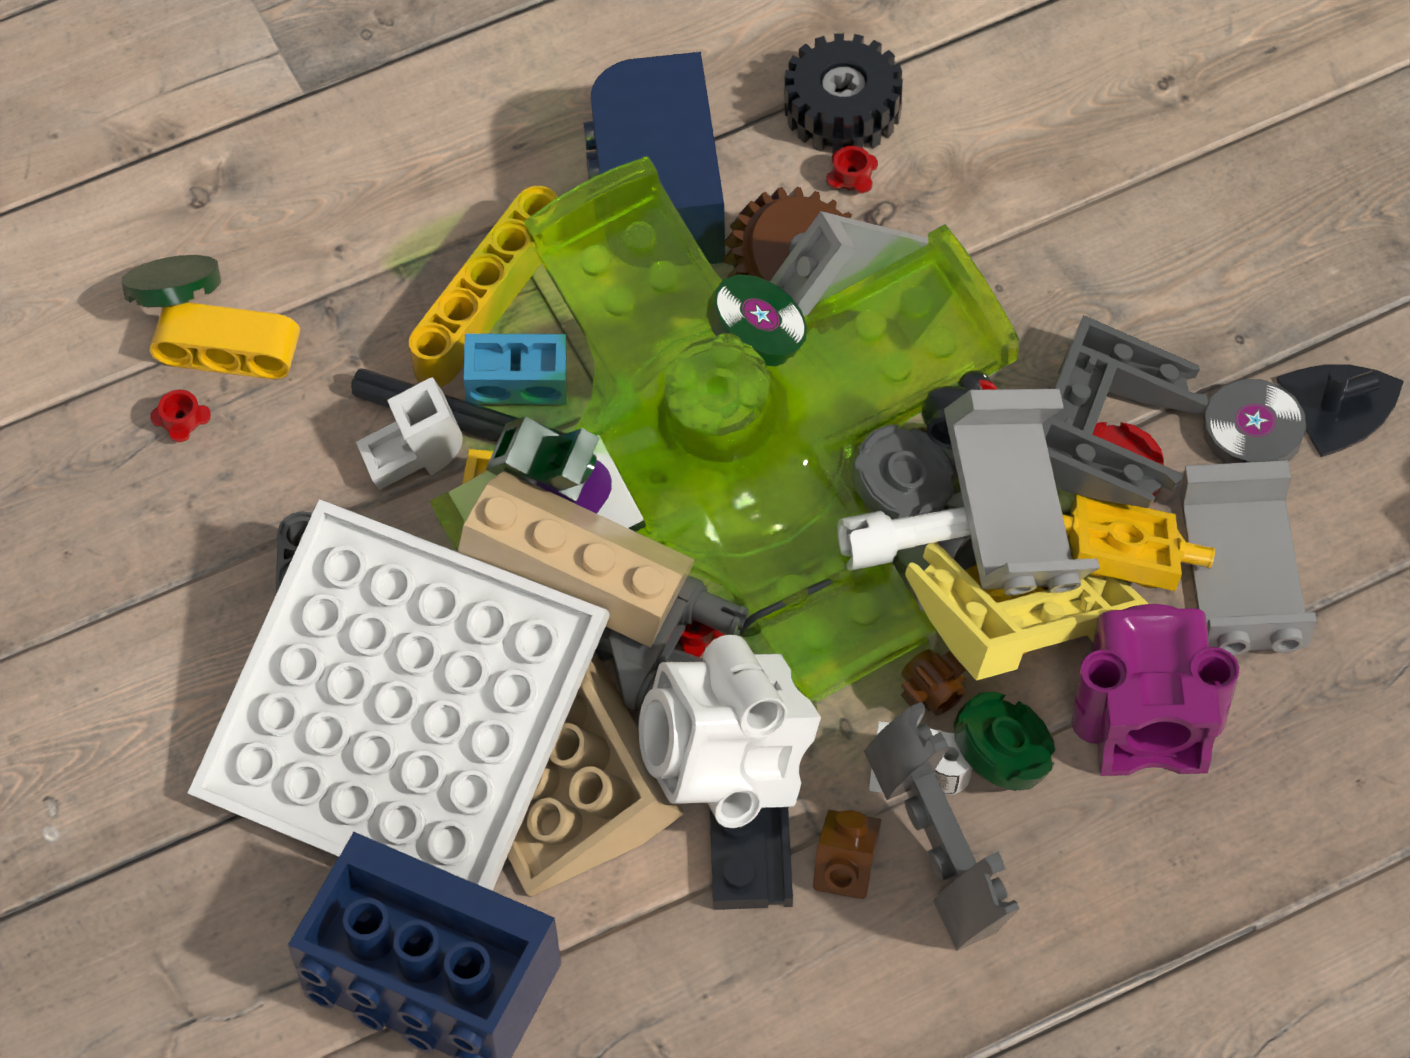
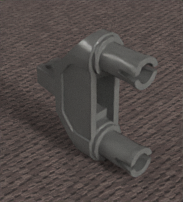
(638, 664)

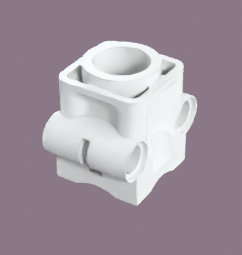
(727, 731)

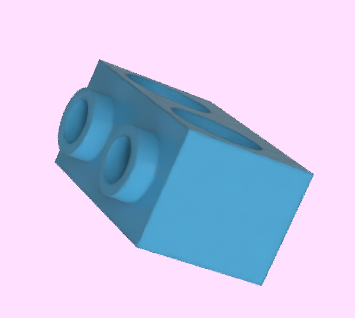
(515, 369)

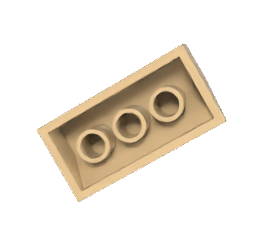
(576, 554)

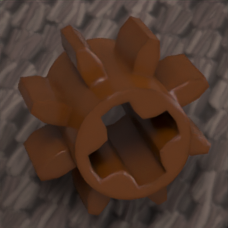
(933, 681)

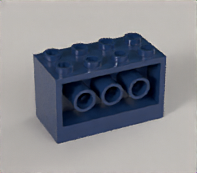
(424, 953)

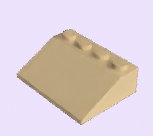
(592, 793)

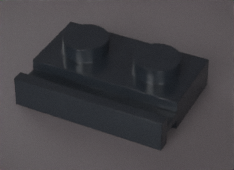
(752, 862)

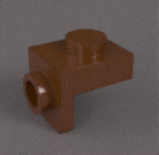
(846, 853)

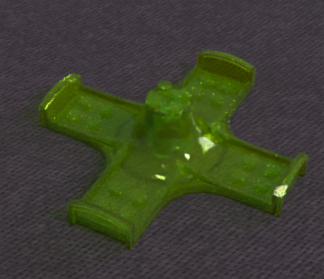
(752, 457)

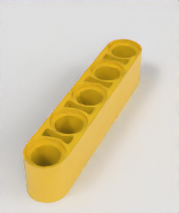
(478, 291)

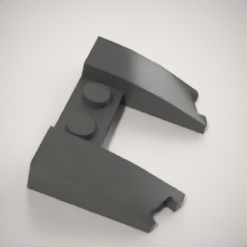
(1116, 363)
(905, 762)

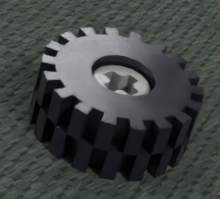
(855, 114)

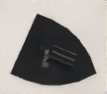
(1342, 402)

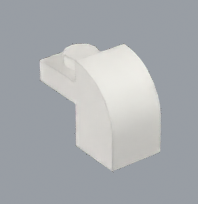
(419, 438)

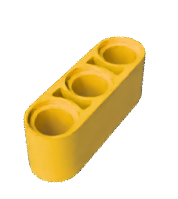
(225, 340)

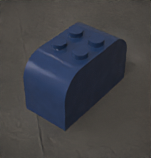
(662, 113)

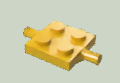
(1132, 542)

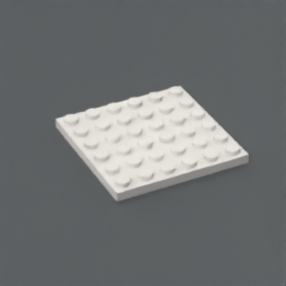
(399, 698)

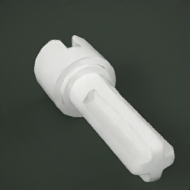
(876, 538)

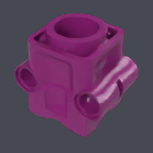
(1153, 691)

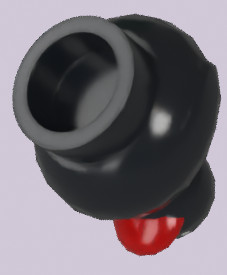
(941, 397)

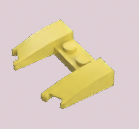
(995, 635)

